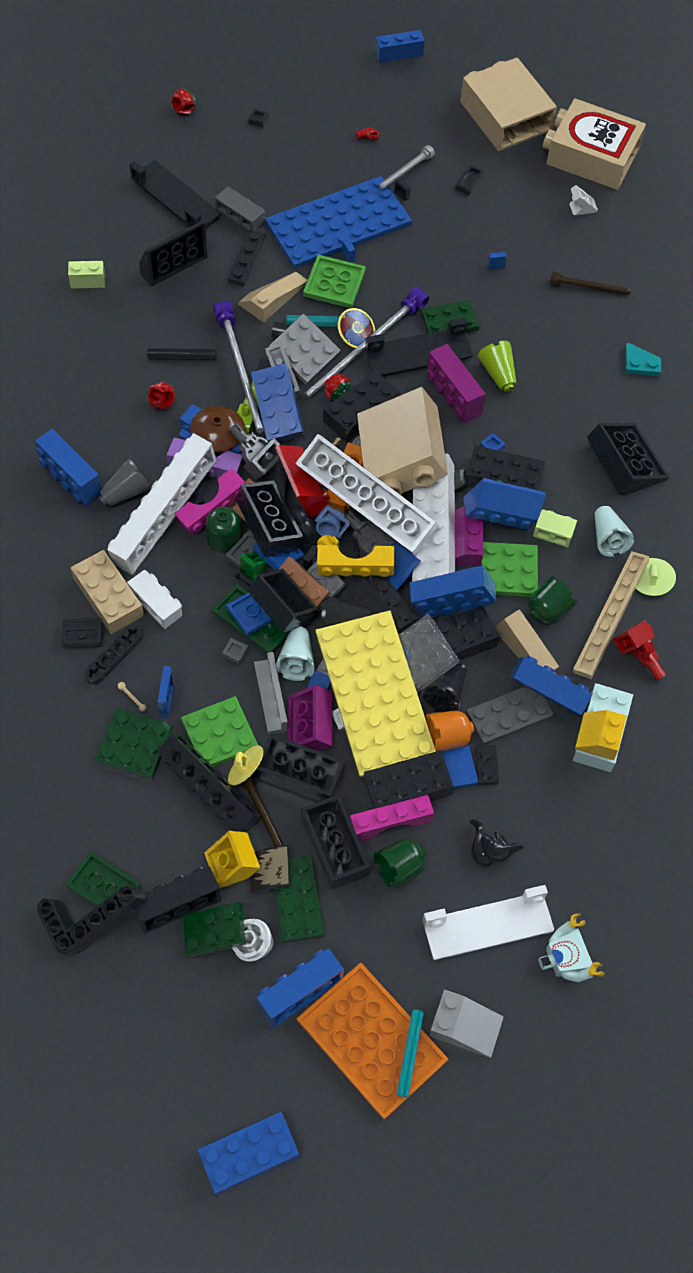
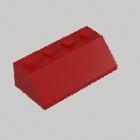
(305, 487)

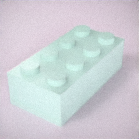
(604, 699)

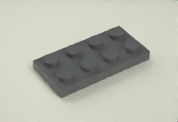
(508, 714)

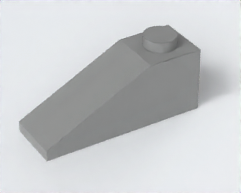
(278, 356)

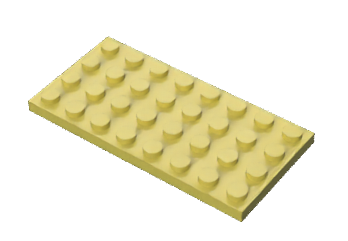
(374, 691)

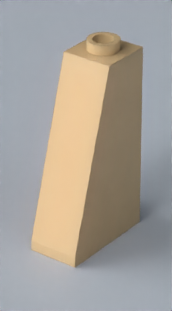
(523, 639)

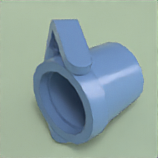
(329, 522)

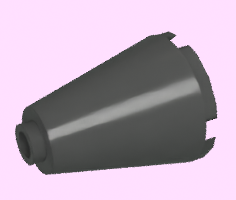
(124, 485)

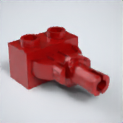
(638, 642)

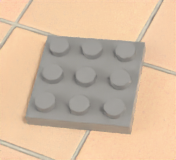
(306, 348)

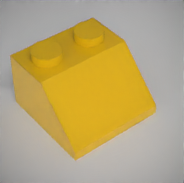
(601, 733)
(232, 858)

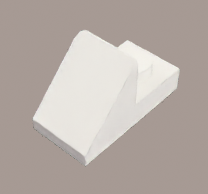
(582, 202)

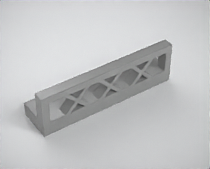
(271, 695)

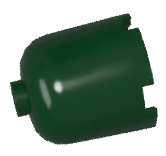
(223, 529)
(551, 601)
(400, 862)

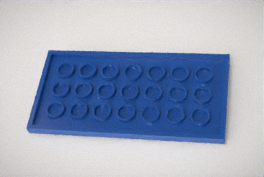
(322, 224)

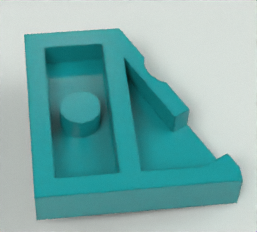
(641, 362)

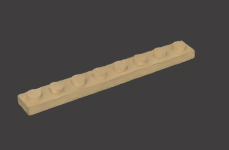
(611, 615)

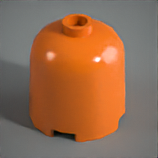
(449, 729)

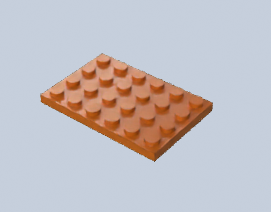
(367, 1037)

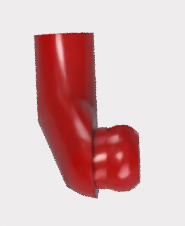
(369, 133)

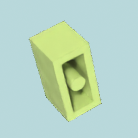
(86, 274)
(555, 528)

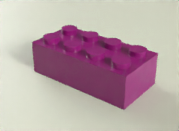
(455, 383)

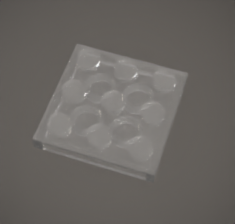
(426, 652)

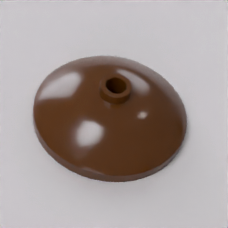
(218, 434)

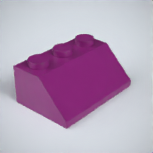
(468, 539)
(310, 718)

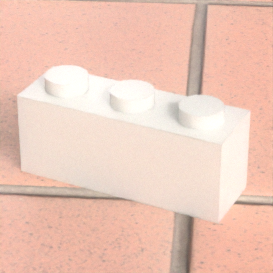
(155, 598)

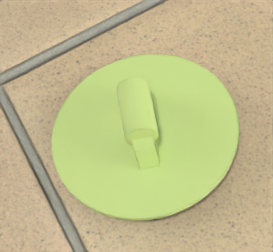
(657, 578)

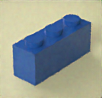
(399, 46)

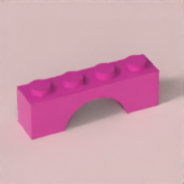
(194, 516)
(408, 812)

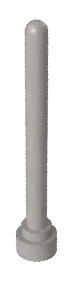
(425, 154)

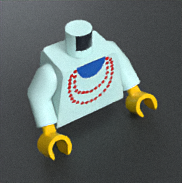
(569, 954)

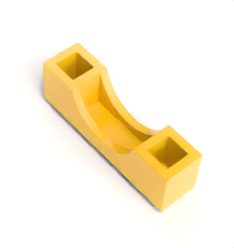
(333, 562)

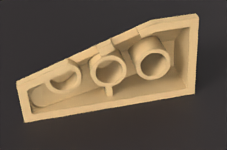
(271, 297)

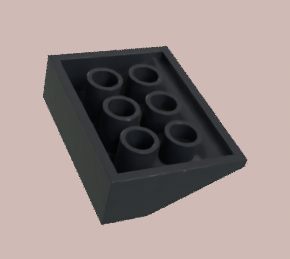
(174, 254)
(626, 456)
(380, 596)

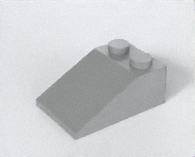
(466, 1024)

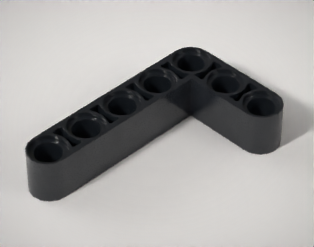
(73, 934)

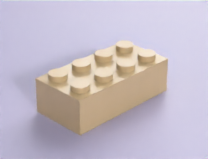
(107, 591)

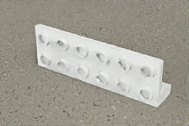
(488, 924)

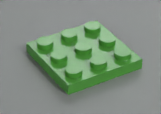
(334, 281)
(512, 568)
(219, 731)

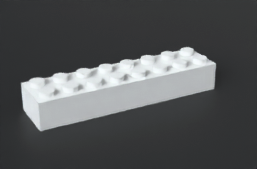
(367, 494)
(161, 503)
(438, 503)

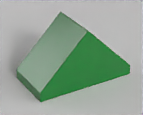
(253, 564)

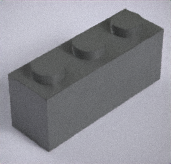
(240, 209)

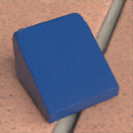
(320, 679)

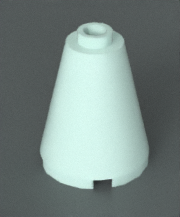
(611, 532)
(296, 656)

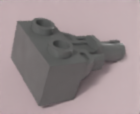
(256, 451)
(368, 535)

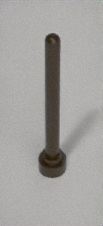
(557, 278)
(249, 785)

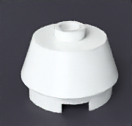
(257, 941)

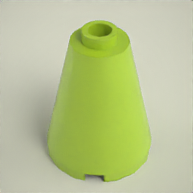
(499, 364)

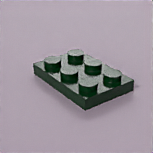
(438, 317)
(98, 879)
(214, 929)

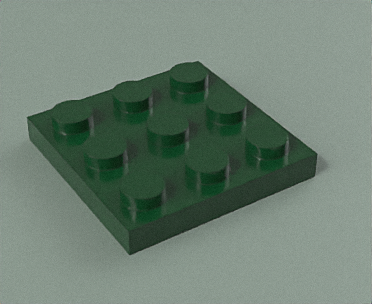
(133, 743)

